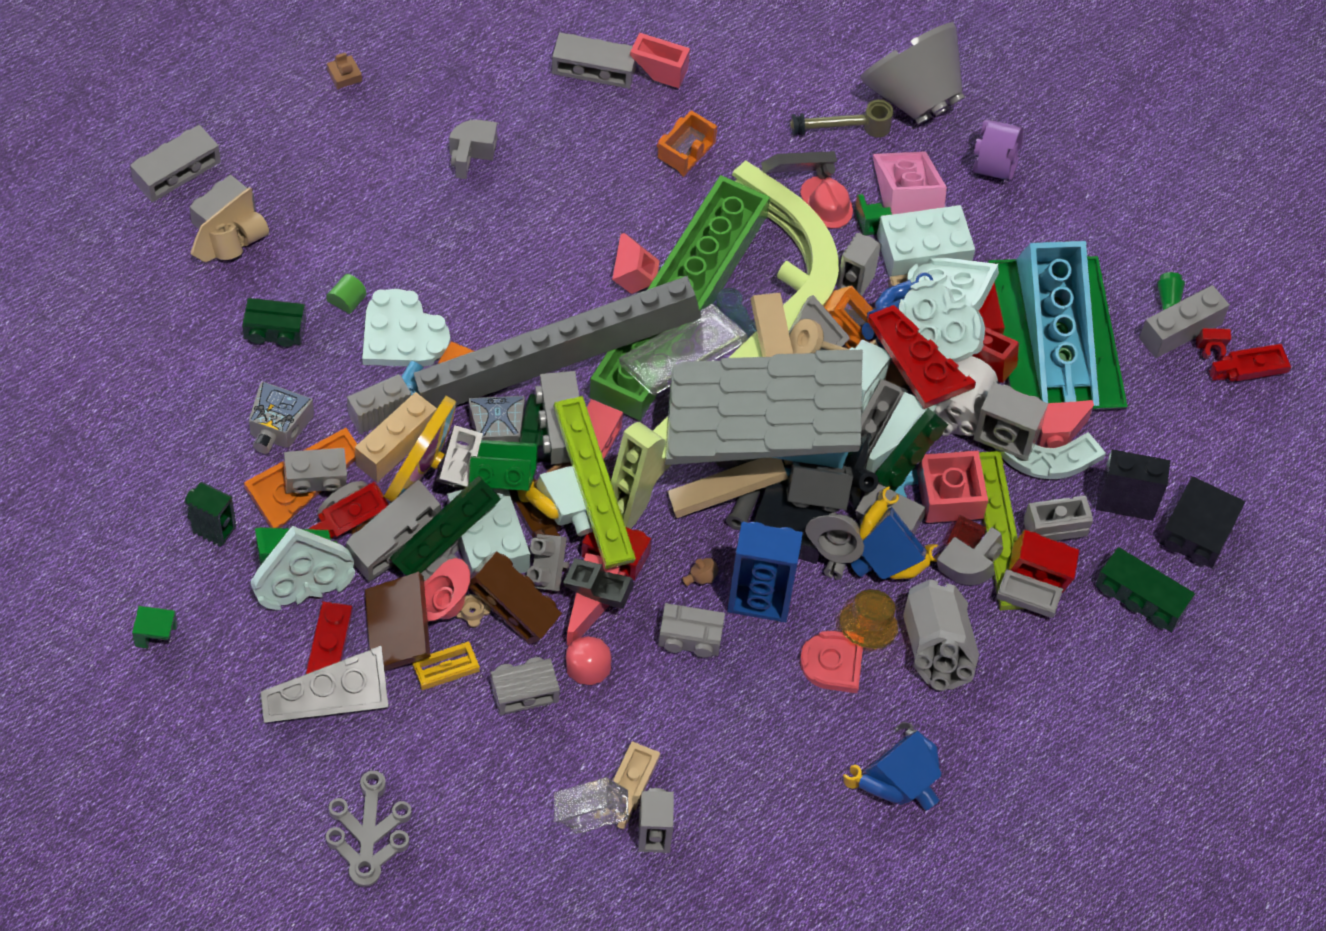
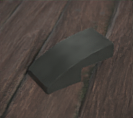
(593, 582)

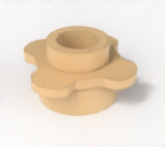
(481, 609)

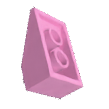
(909, 182)

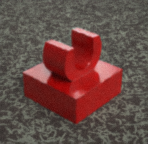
(1213, 339)

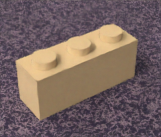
(393, 437)

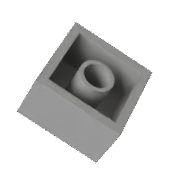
(1010, 421)

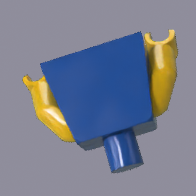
(890, 544)

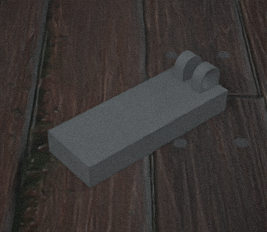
(797, 162)

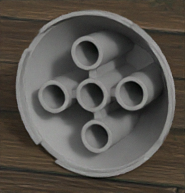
(921, 77)

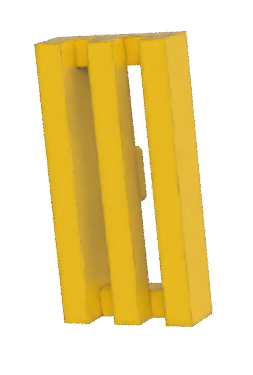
(447, 670)

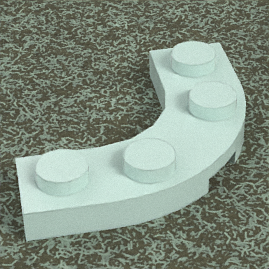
(1059, 461)

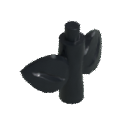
(862, 478)

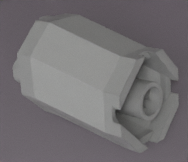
(941, 635)

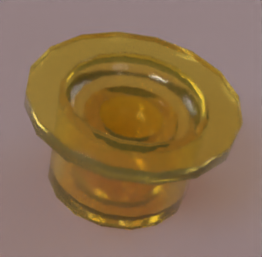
(869, 620)

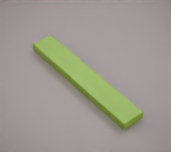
(594, 482)
(999, 516)

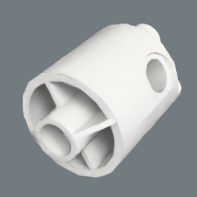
(964, 409)

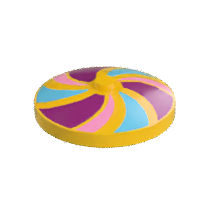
(426, 451)

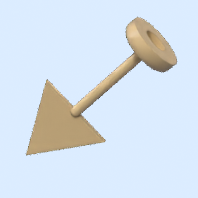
(808, 337)

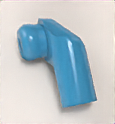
(409, 378)

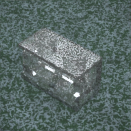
(591, 805)

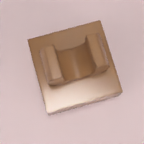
(344, 71)

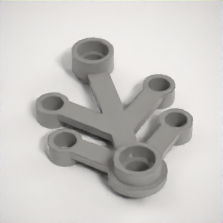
(368, 833)

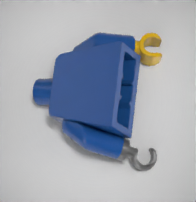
(902, 771)

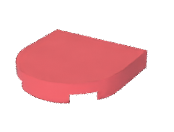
(832, 662)

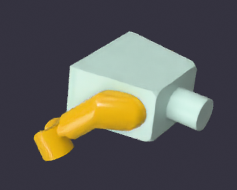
(559, 499)

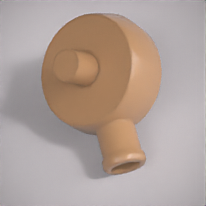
(702, 572)

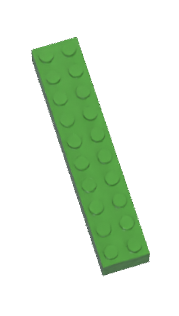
(705, 254)

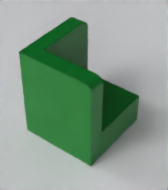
(869, 215)
(153, 623)

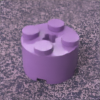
(998, 149)

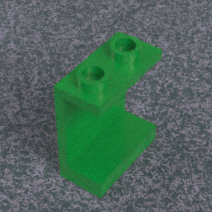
(505, 464)

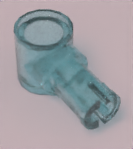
(736, 310)

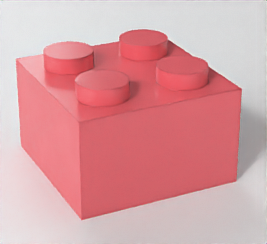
(952, 486)

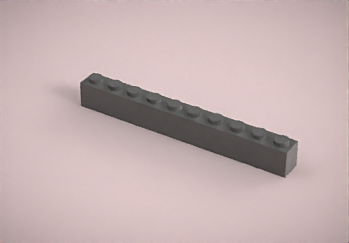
(560, 344)

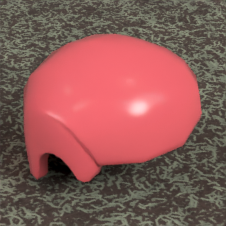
(588, 660)

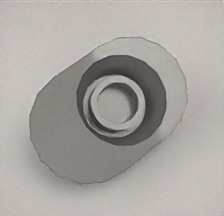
(836, 537)

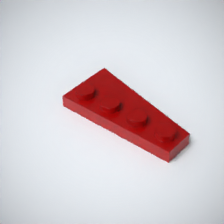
(920, 363)

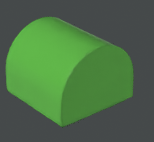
(347, 293)

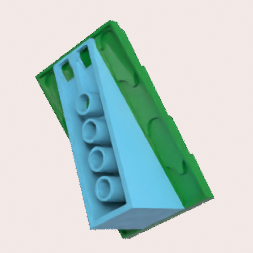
(1063, 325)

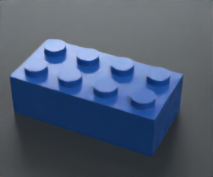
(764, 571)

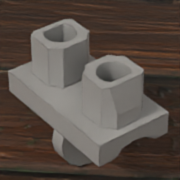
(548, 561)

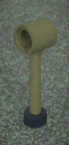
(876, 120)

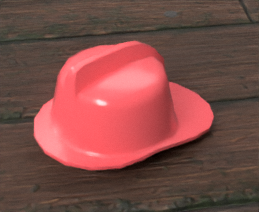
(828, 200)
(447, 590)

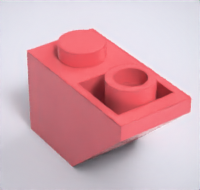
(634, 265)

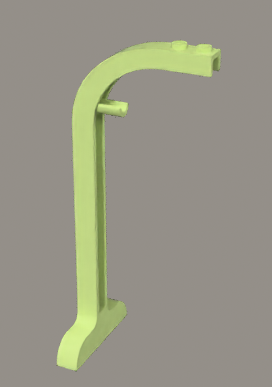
(643, 450)

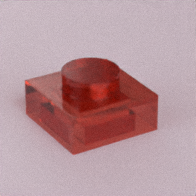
(967, 532)

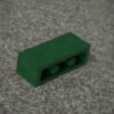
(1144, 589)

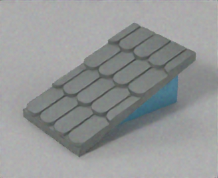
(766, 408)

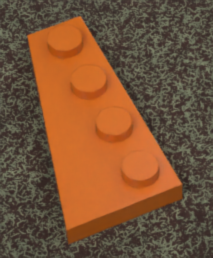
(269, 488)

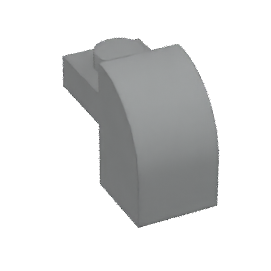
(469, 141)
(971, 565)

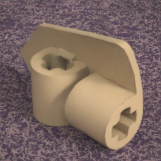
(230, 230)

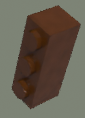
(514, 597)

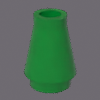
(1170, 289)

